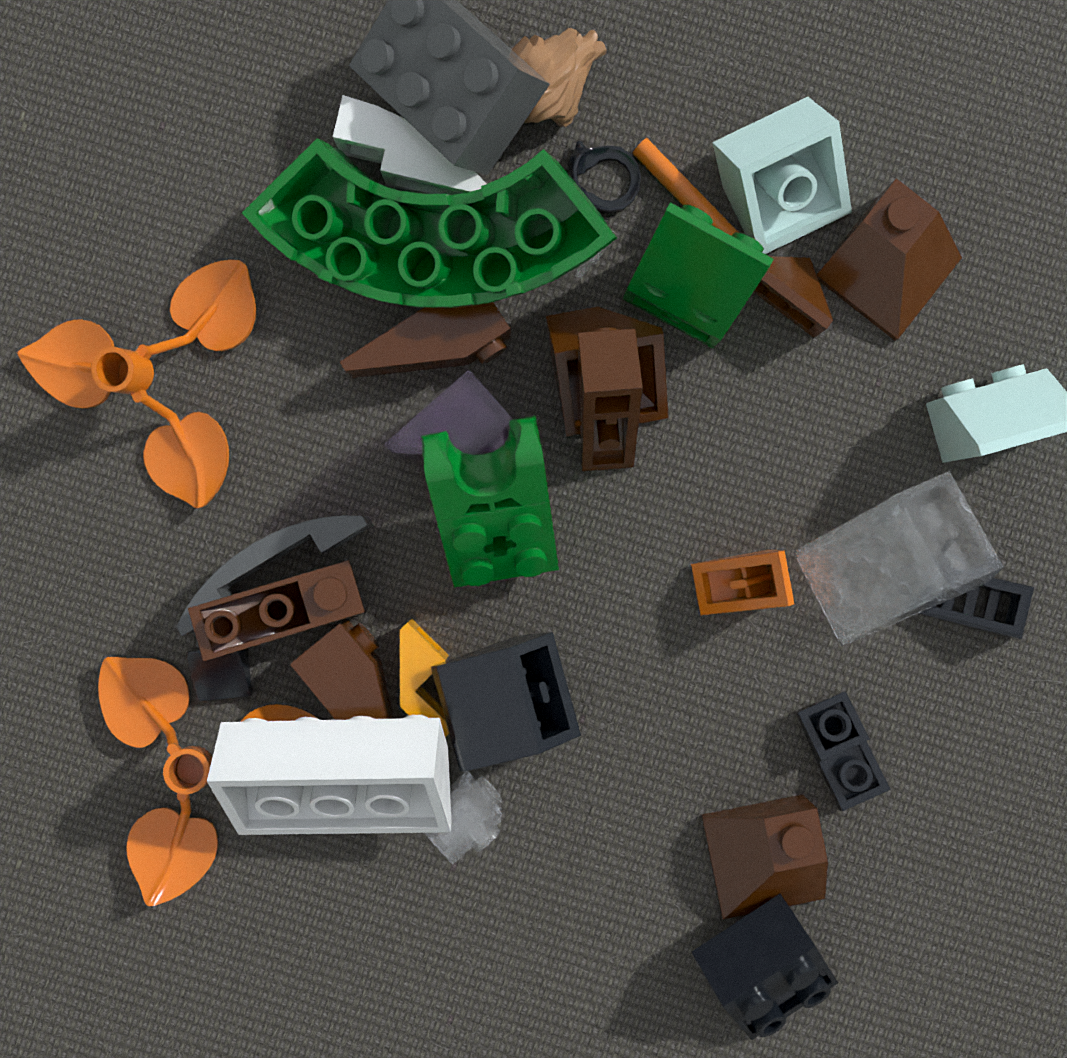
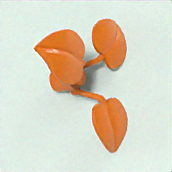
(83, 366)
(137, 703)

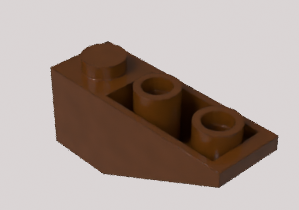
(276, 610)

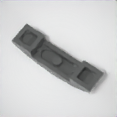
(326, 532)

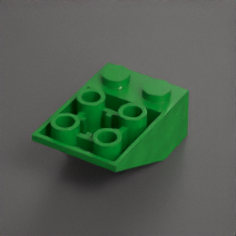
(696, 274)

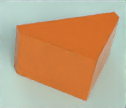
(743, 582)

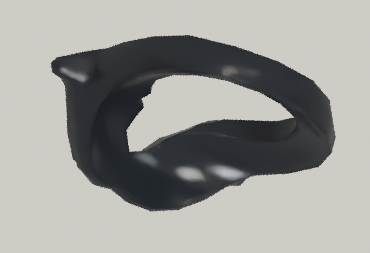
(589, 157)

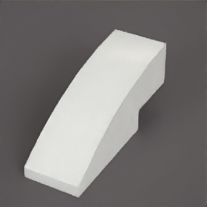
(404, 154)

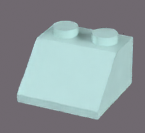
(785, 174)
(997, 415)

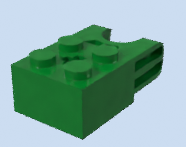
(492, 506)

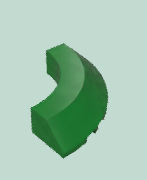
(429, 245)

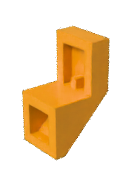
(417, 656)

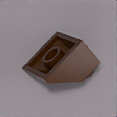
(892, 260)
(563, 341)
(766, 853)

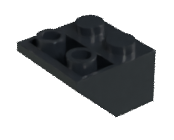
(506, 701)
(765, 968)

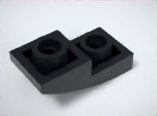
(842, 751)

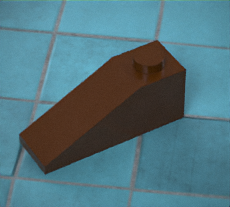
(433, 341)
(608, 398)
(346, 673)

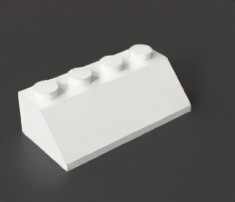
(333, 776)

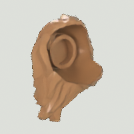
(565, 65)

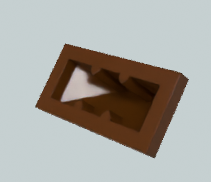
(796, 293)

